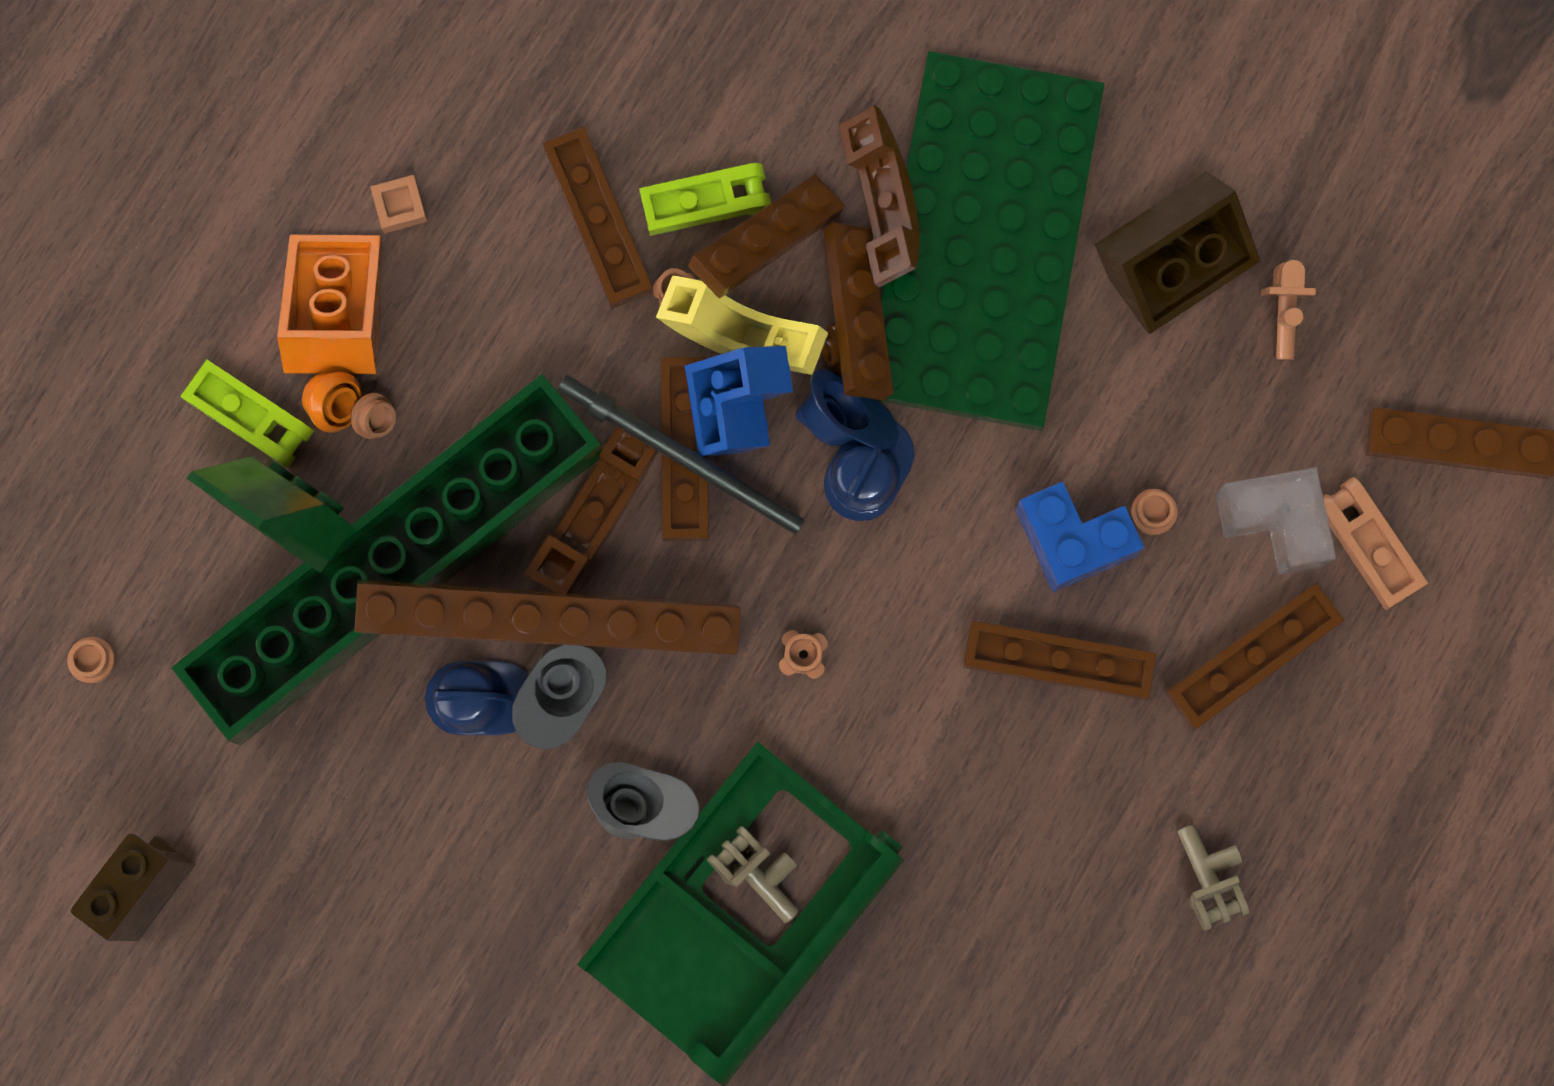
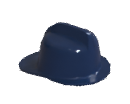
(842, 418)
(867, 479)
(474, 697)

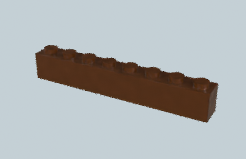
(546, 617)

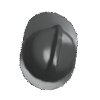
(558, 695)
(641, 802)

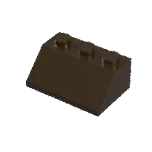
(1179, 251)

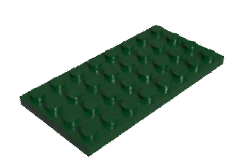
(999, 211)

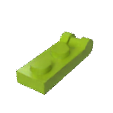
(704, 198)
(245, 412)

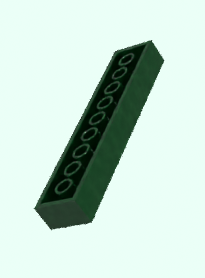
(412, 536)

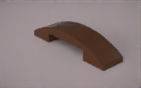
(887, 194)
(593, 513)

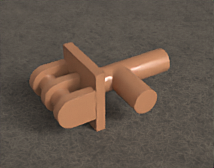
(1288, 285)

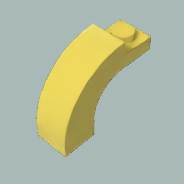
(728, 325)

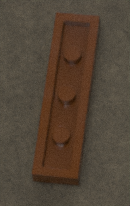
(598, 217)
(766, 236)
(857, 313)
(1461, 443)
(683, 492)
(1254, 656)
(1059, 660)

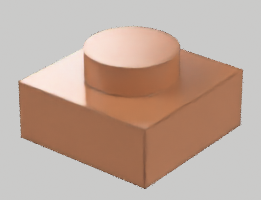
(398, 204)

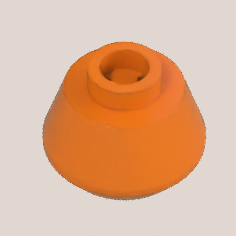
(330, 400)

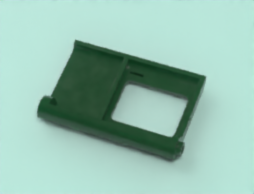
(697, 967)

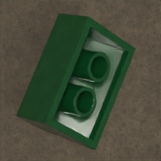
(278, 507)

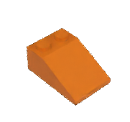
(331, 304)

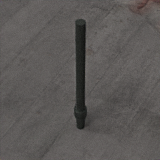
(603, 407)

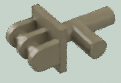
(747, 868)
(1212, 889)

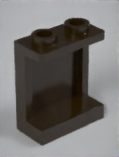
(132, 888)

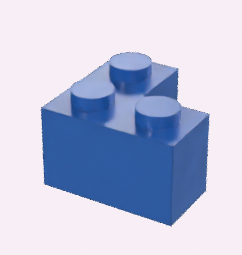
(729, 398)
(1073, 549)

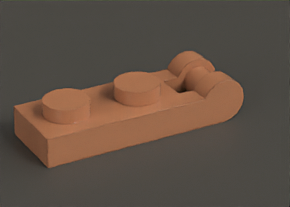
(1372, 545)

